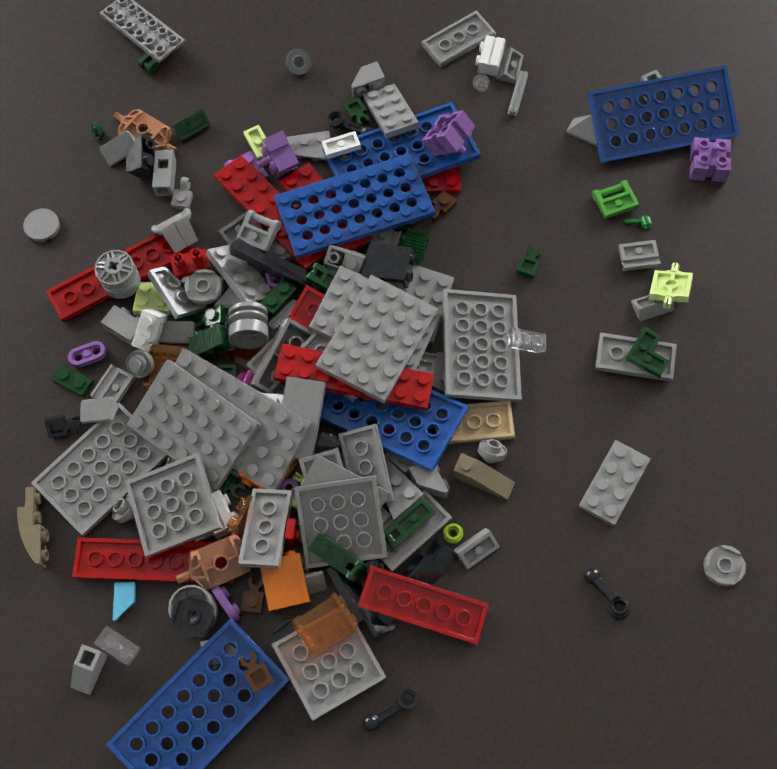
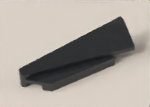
(269, 263)
(426, 567)
(351, 594)

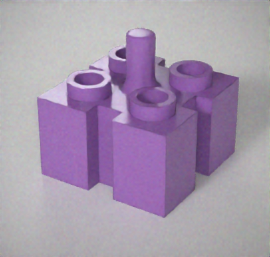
(449, 133)
(279, 155)
(710, 159)

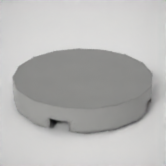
(41, 225)
(203, 287)
(724, 566)

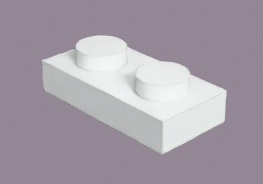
(341, 145)

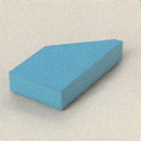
(123, 598)

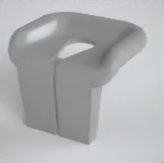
(177, 231)

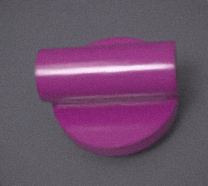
(246, 377)

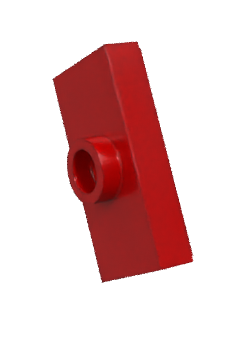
(292, 533)

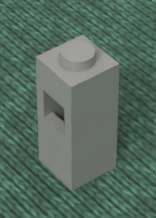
(164, 172)

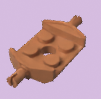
(156, 130)
(203, 567)

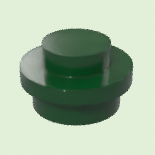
(97, 130)

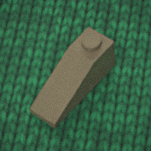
(482, 477)

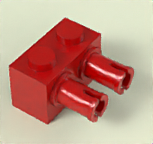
(186, 264)

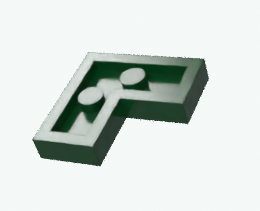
(644, 356)

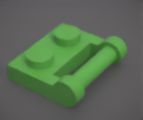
(618, 203)

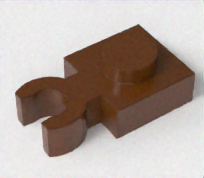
(443, 204)
(253, 599)
(258, 675)

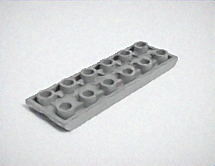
(142, 28)

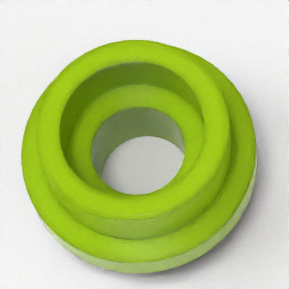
(453, 527)

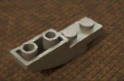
(31, 531)

